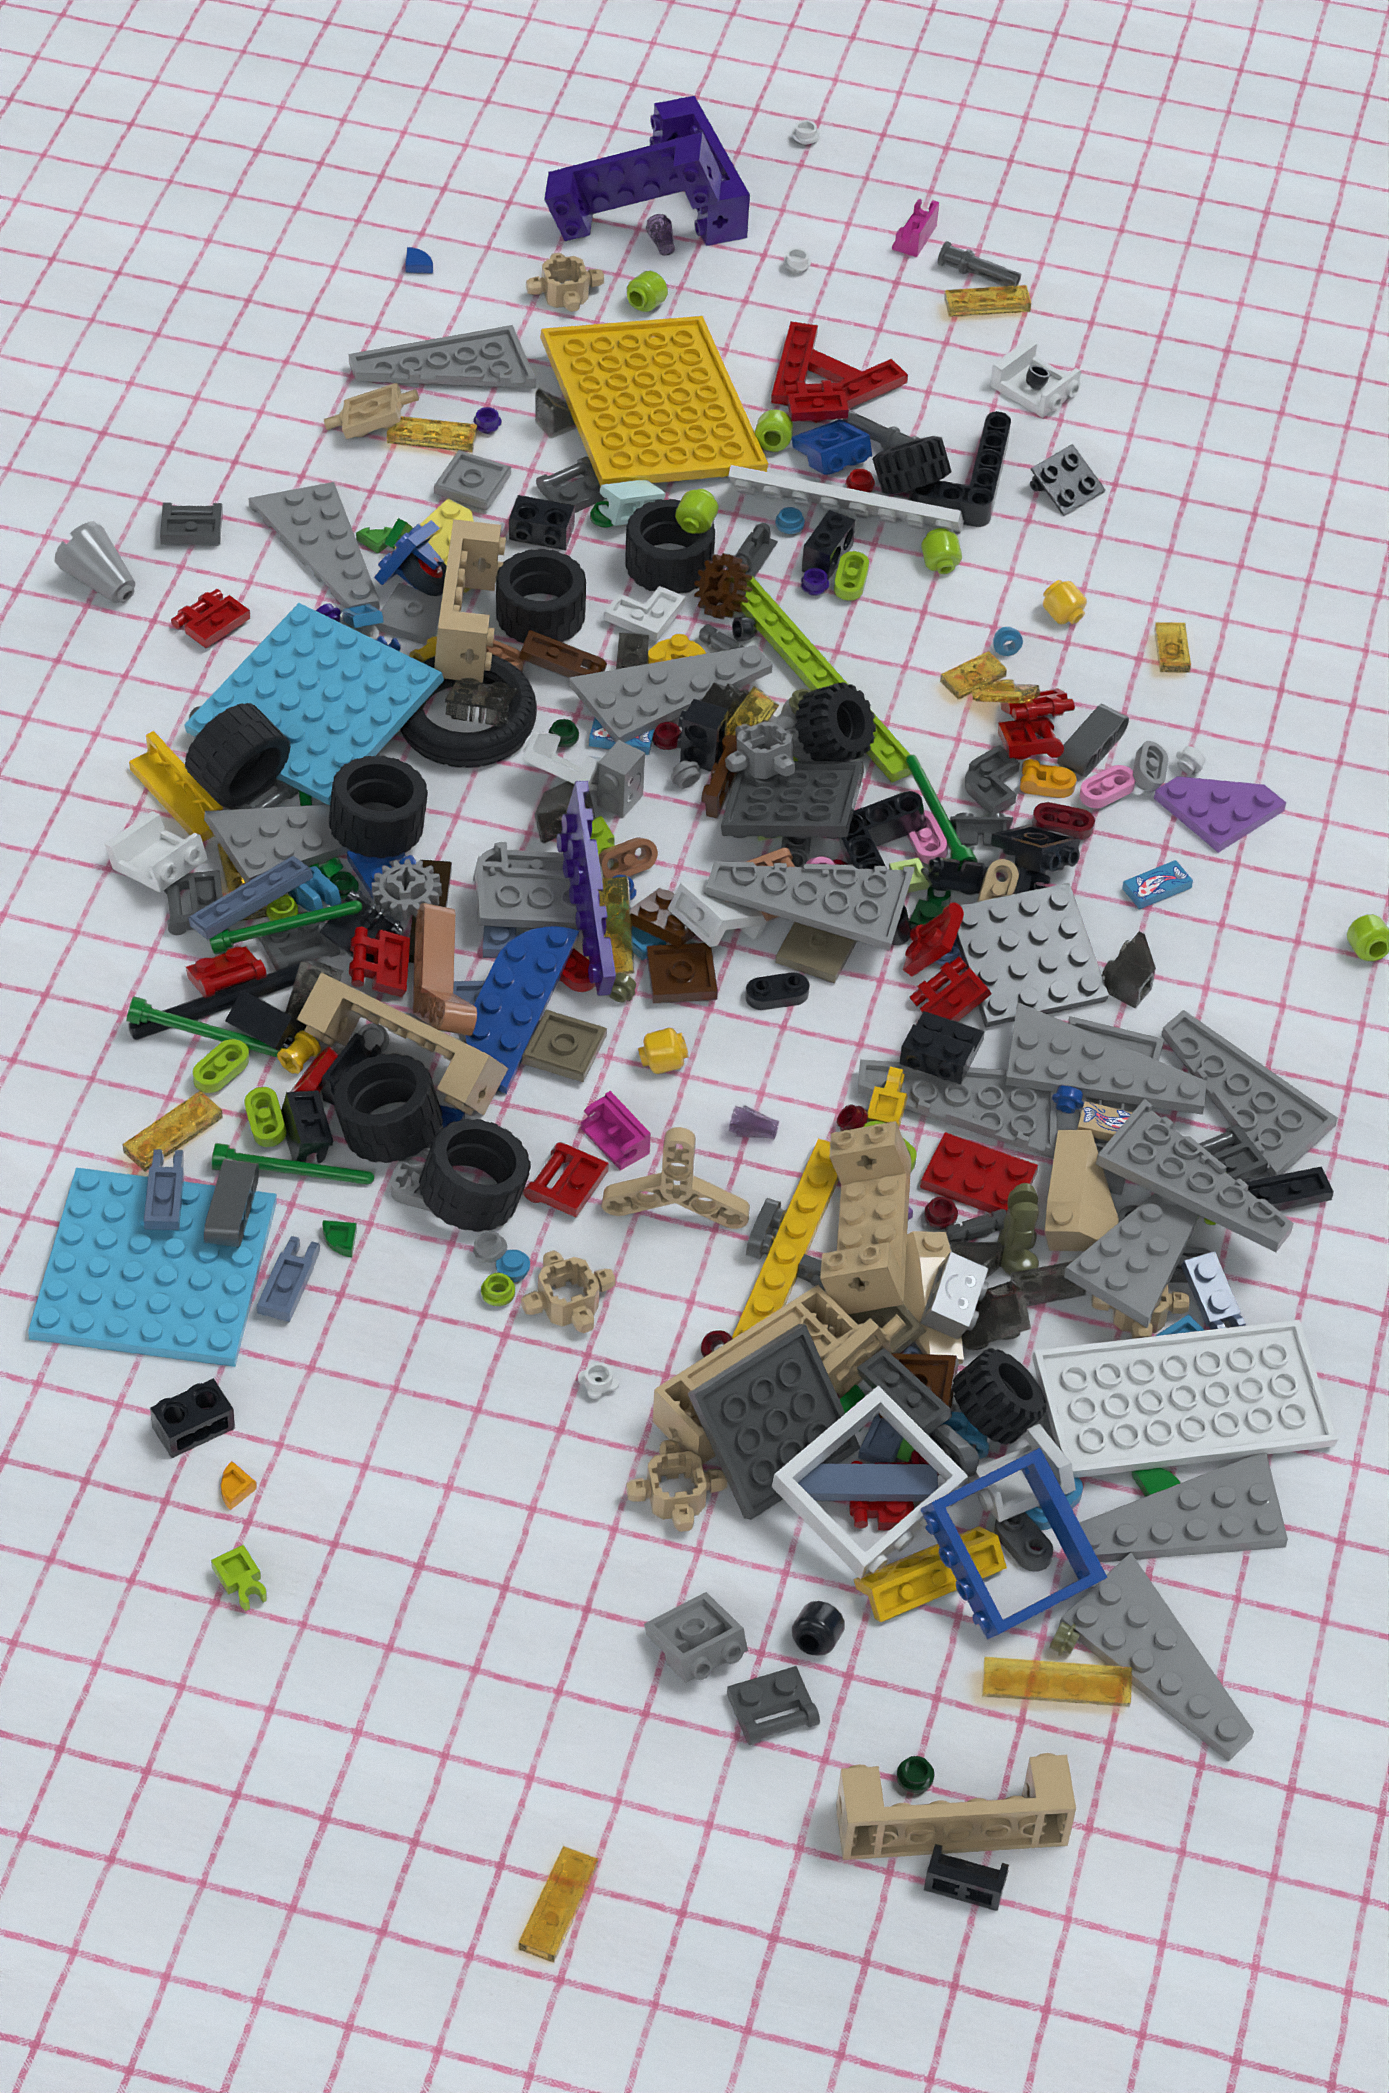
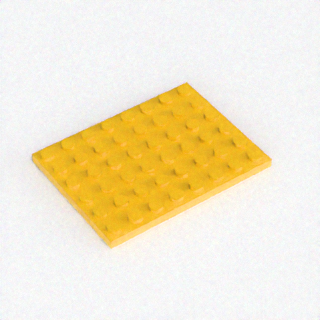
(652, 400)

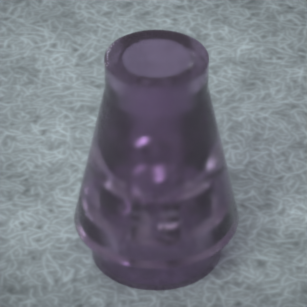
(661, 233)
(751, 1123)

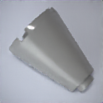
(95, 562)

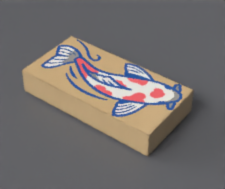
(1102, 1120)

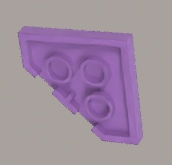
(1219, 809)

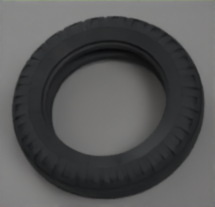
(483, 746)

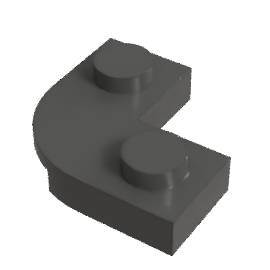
(986, 778)

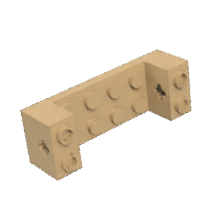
(464, 635)
(336, 1009)
(873, 1219)
(672, 1406)
(1033, 1820)

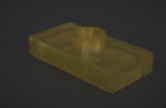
(1172, 647)
(973, 674)
(1005, 692)
(754, 709)

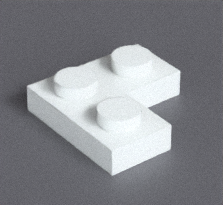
(646, 618)

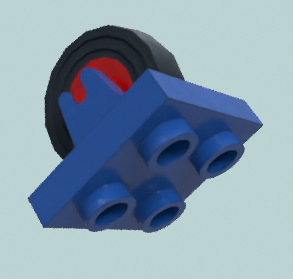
(415, 561)

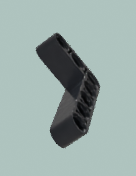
(978, 498)
(879, 825)

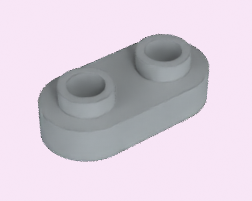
(1150, 766)

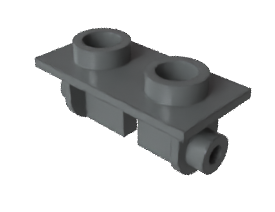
(756, 548)
(969, 827)

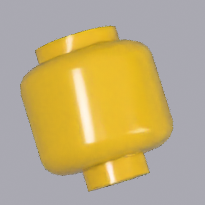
(1064, 602)
(663, 1050)

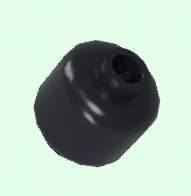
(818, 1628)

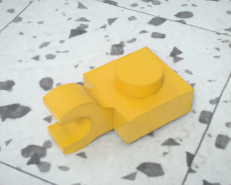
(888, 1102)

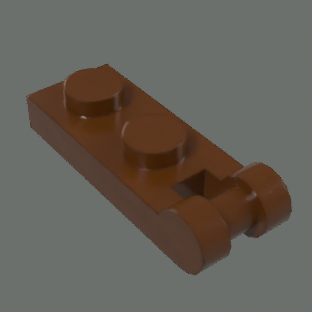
(559, 656)
(716, 792)

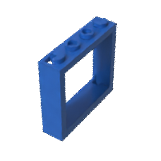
(1061, 1519)

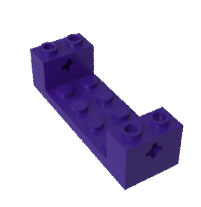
(631, 178)
(729, 217)

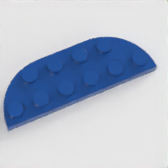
(519, 993)

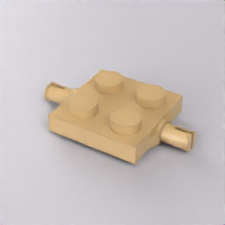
(371, 411)
(861, 1344)

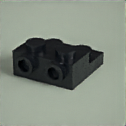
(1038, 848)
(941, 1047)

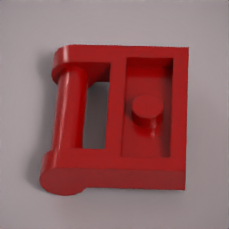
(1021, 741)
(933, 939)
(225, 971)
(575, 1183)

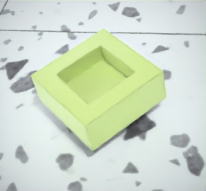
(918, 881)

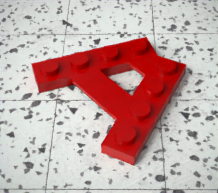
(859, 385)

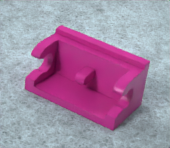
(917, 230)
(616, 1131)

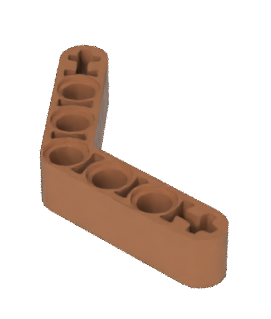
(434, 973)

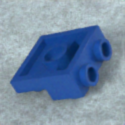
(833, 446)

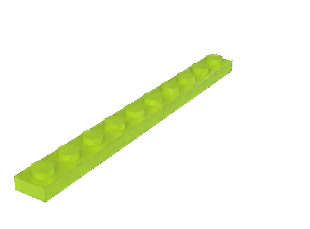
(817, 672)

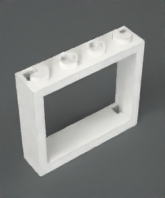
(901, 1535)

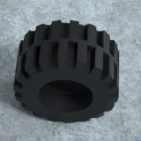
(912, 465)
(835, 723)
(999, 1396)

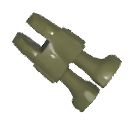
(1018, 1230)

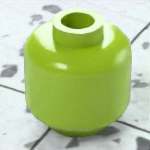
(647, 291)
(774, 430)
(697, 511)
(941, 550)
(1369, 937)

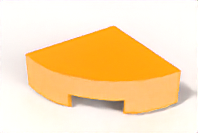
(236, 1485)

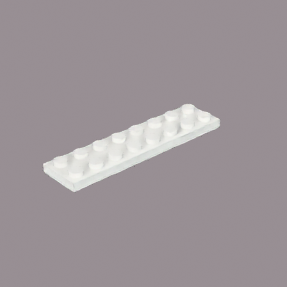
(836, 497)

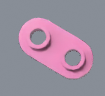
(1107, 786)
(929, 841)

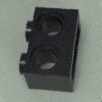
(541, 522)
(828, 543)
(702, 733)
(195, 1423)

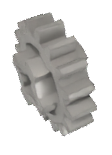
(405, 888)

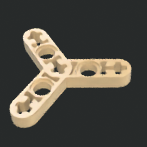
(626, 1196)

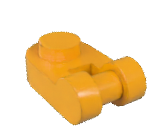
(1058, 780)

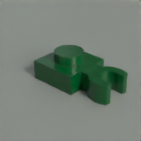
(929, 909)

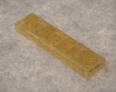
(1057, 1681)

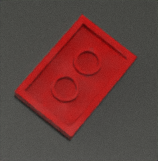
(975, 1173)

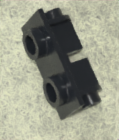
(944, 875)

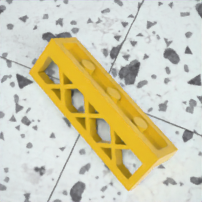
(174, 787)
(925, 1577)

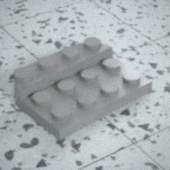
(523, 889)

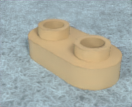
(991, 887)

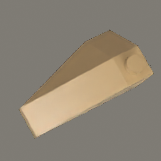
(1078, 1195)
(923, 1256)

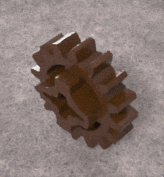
(723, 586)

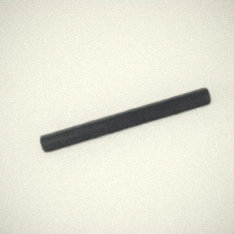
(221, 1000)

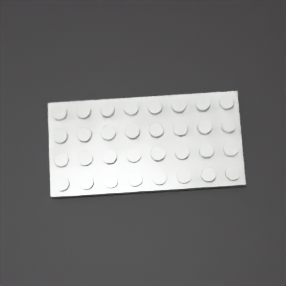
(1184, 1398)

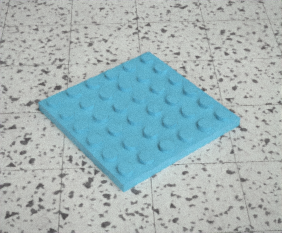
(326, 692)
(143, 1287)

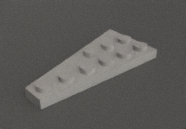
(470, 359)
(320, 536)
(978, 1105)
(1265, 1106)
(1184, 1172)
(1136, 1258)
(1204, 1515)

